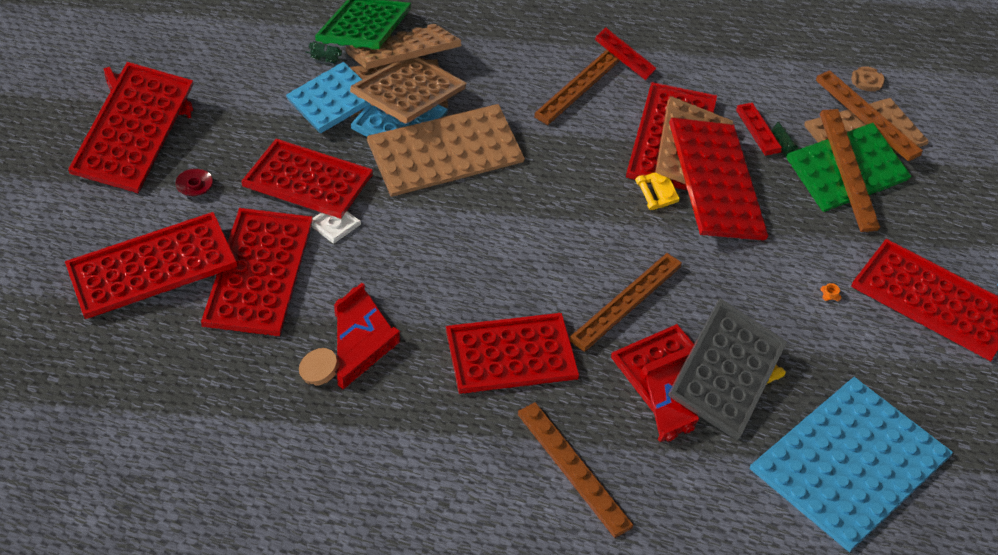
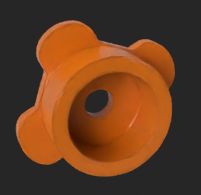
(831, 292)

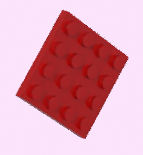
(636, 355)

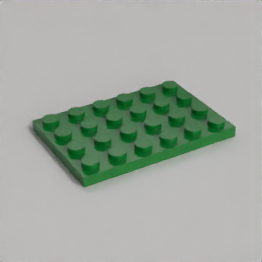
(363, 23)
(821, 174)

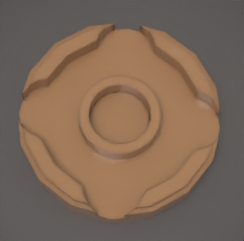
(867, 79)
(318, 366)

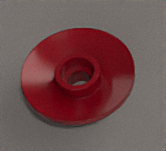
(193, 182)

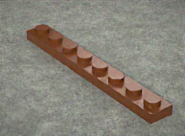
(576, 87)
(868, 115)
(849, 171)
(625, 302)
(575, 470)

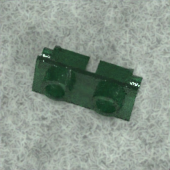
(331, 54)
(784, 139)

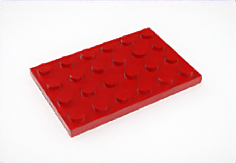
(307, 178)
(511, 353)

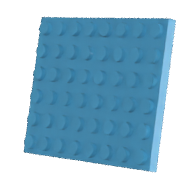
(851, 463)

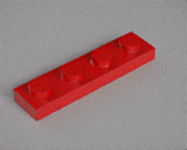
(625, 53)
(758, 129)

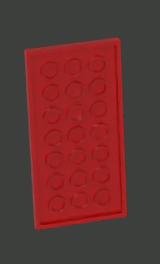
(131, 127)
(648, 138)
(717, 179)
(268, 262)
(149, 265)
(932, 297)

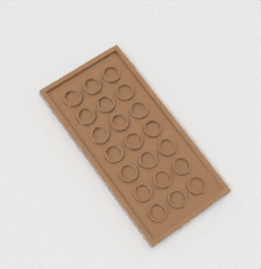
(444, 149)

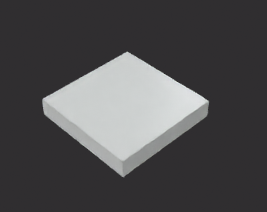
(333, 227)

